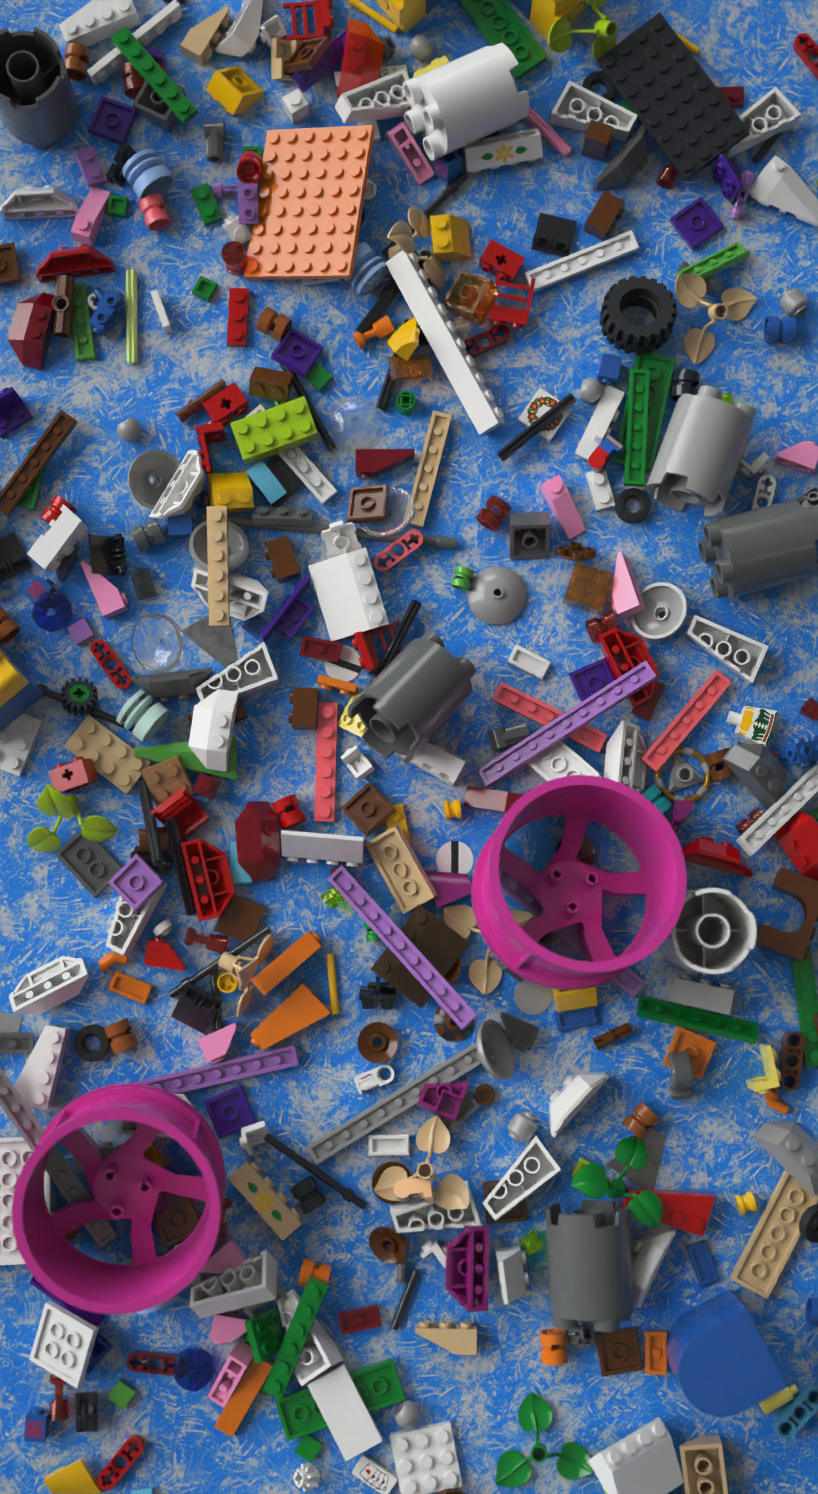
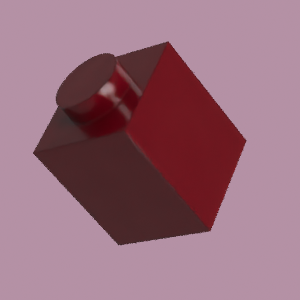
(207, 786)

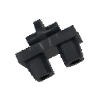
(377, 992)
(86, 1411)

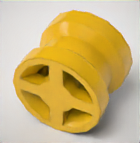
(452, 809)
(745, 1203)

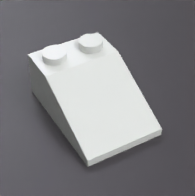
(511, 1273)

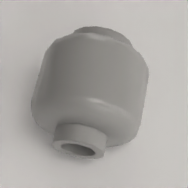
(794, 302)
(522, 1127)

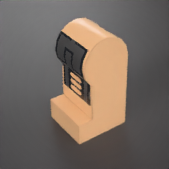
(414, 1189)

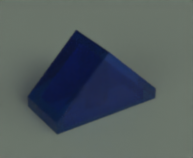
(99, 1351)

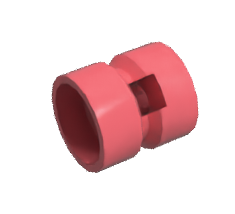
(155, 213)

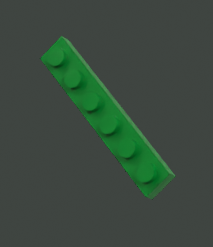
(154, 75)
(636, 427)
(806, 1005)
(697, 1020)
(296, 1337)

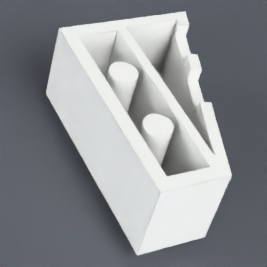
(59, 540)

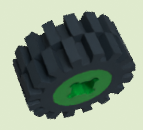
(79, 703)

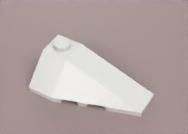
(244, 30)
(784, 189)
(319, 1351)

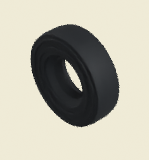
(599, 77)
(641, 497)
(83, 1052)
(806, 1222)

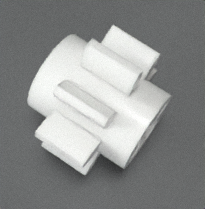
(306, 1477)

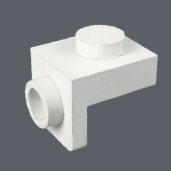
(271, 29)
(236, 231)
(758, 466)
(357, 763)
(253, 1135)
(437, 1249)

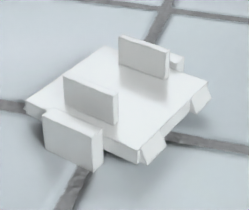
(340, 539)

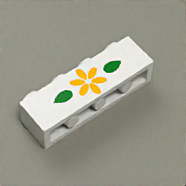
(503, 150)

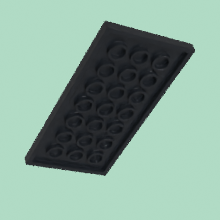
(672, 97)

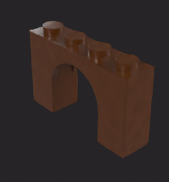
(792, 944)

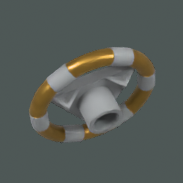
(684, 775)

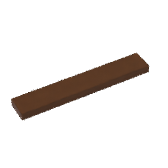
(36, 462)

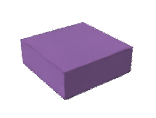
(80, 631)

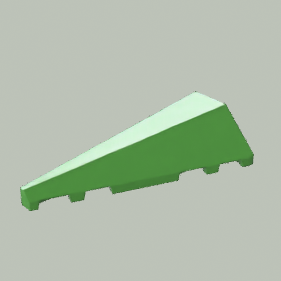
(189, 760)

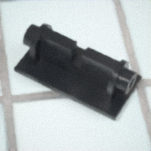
(114, 173)
(161, 868)

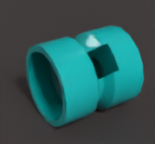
(653, 795)

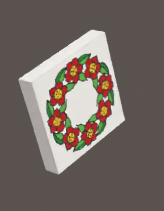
(537, 407)

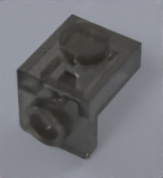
(143, 583)

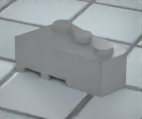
(704, 995)

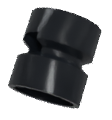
(685, 382)
(307, 1193)

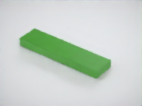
(717, 262)
(81, 328)

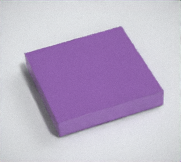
(136, 882)

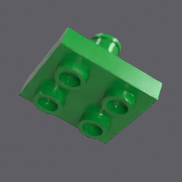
(264, 1334)

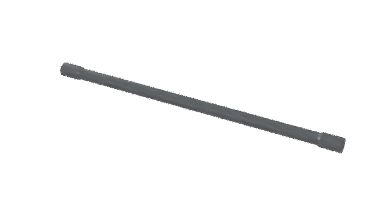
(440, 541)

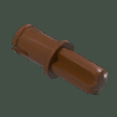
(612, 1036)

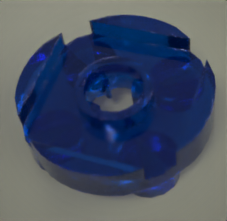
(62, 615)
(201, 1377)

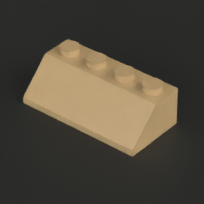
(703, 1466)

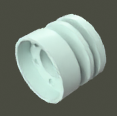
(139, 713)

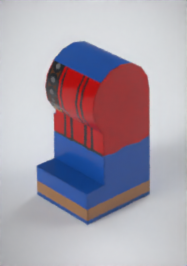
(604, 453)

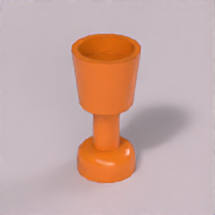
(380, 329)

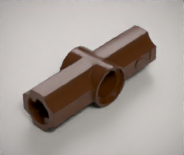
(64, 295)

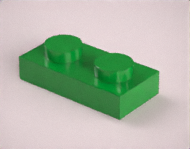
(206, 204)

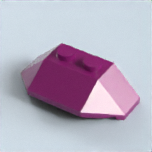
(469, 1268)

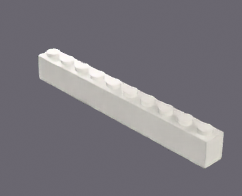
(445, 342)

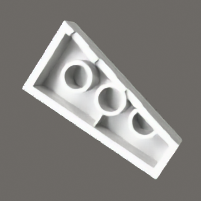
(99, 21)
(375, 100)
(765, 119)
(729, 647)
(419, 1215)

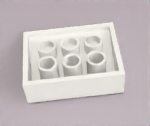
(348, 594)
(322, 847)
(639, 1463)

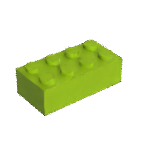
(274, 430)

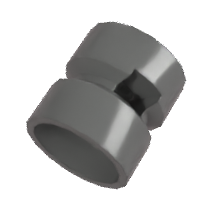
(148, 535)

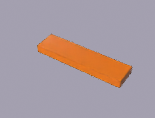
(243, 1396)

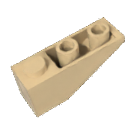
(204, 36)
(456, 1338)

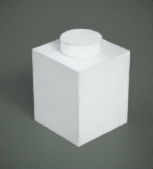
(295, 106)

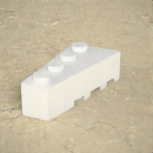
(580, 105)
(244, 676)
(438, 762)
(129, 924)
(41, 1072)
(526, 1176)
(237, 1287)

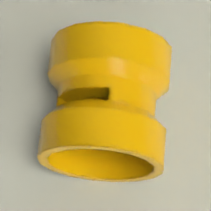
(227, 983)

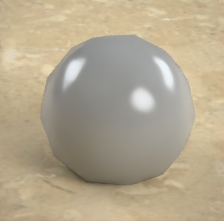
(420, 48)
(590, 390)
(129, 429)
(407, 1414)

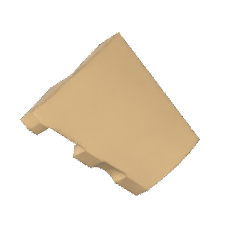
(280, 53)

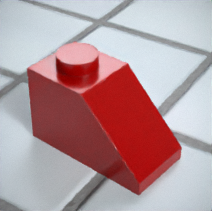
(163, 955)

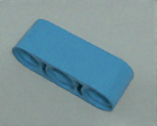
(795, 1421)

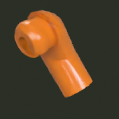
(111, 958)
(774, 1103)

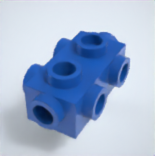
(108, 309)
(801, 752)

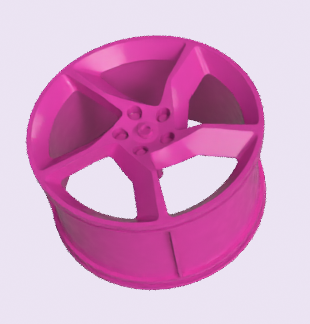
(573, 889)
(122, 1188)

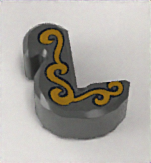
(681, 1075)

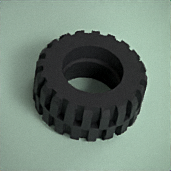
(641, 293)

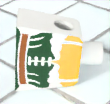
(753, 724)

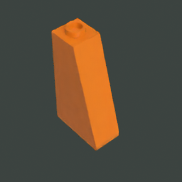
(287, 962)
(294, 1014)

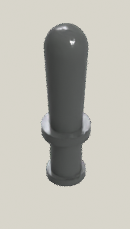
(403, 1264)

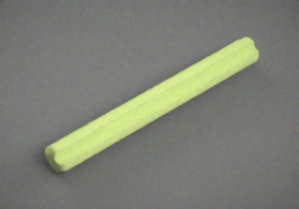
(131, 317)

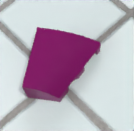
(680, 813)
(449, 886)
(443, 1098)

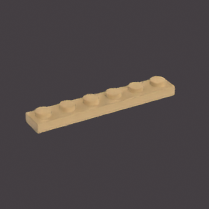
(429, 465)
(218, 566)

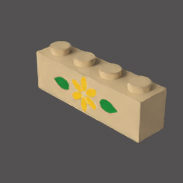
(265, 1199)

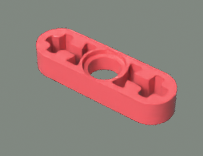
(407, 537)

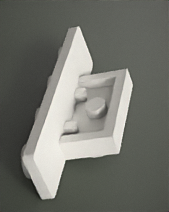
(599, 424)

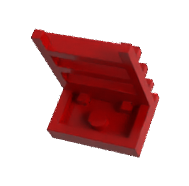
(323, 19)
(509, 315)
(209, 434)
(363, 642)
(185, 809)

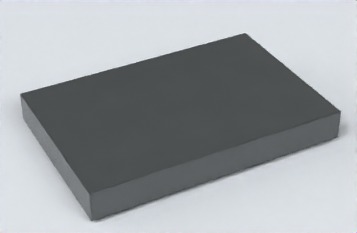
(89, 863)

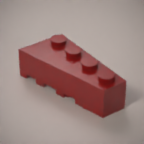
(680, 1208)

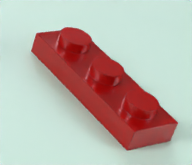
(238, 317)

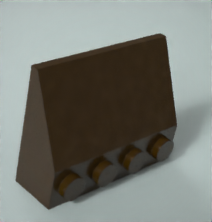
(435, 941)

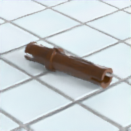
(195, 405)

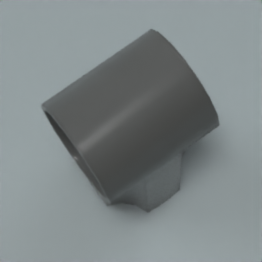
(214, 138)
(504, 737)

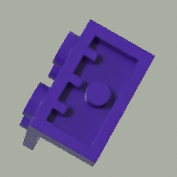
(728, 177)
(12, 411)

